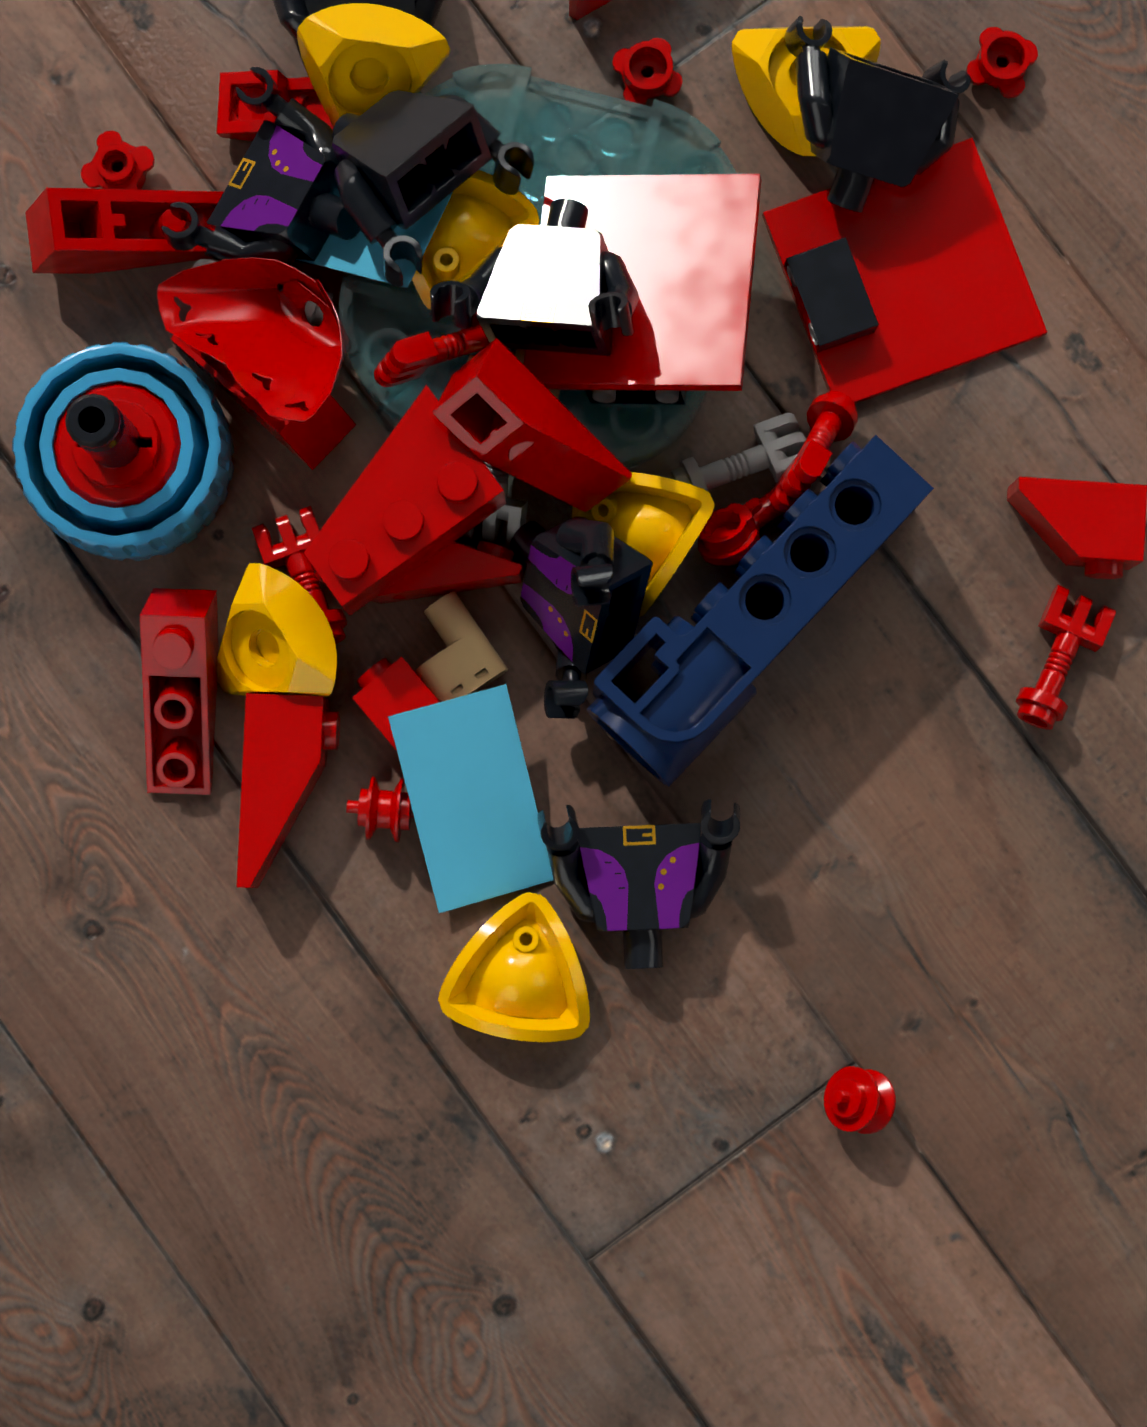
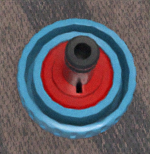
(123, 451)

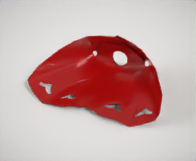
(260, 329)

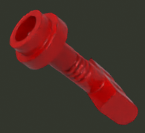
(414, 354)
(830, 419)
(291, 554)
(1041, 704)

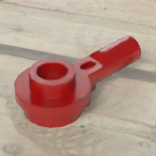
(735, 530)

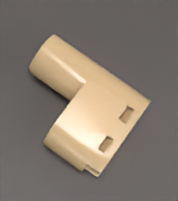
(468, 660)

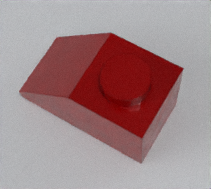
(1086, 521)

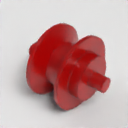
(382, 809)
(859, 1100)

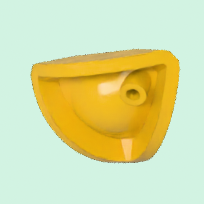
(366, 52)
(769, 76)
(470, 231)
(656, 519)
(276, 639)
(519, 977)

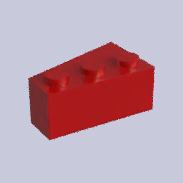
(403, 508)

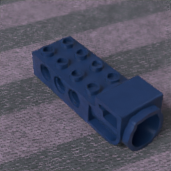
(712, 665)

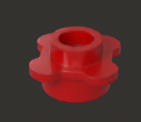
(1006, 45)
(647, 54)
(112, 150)

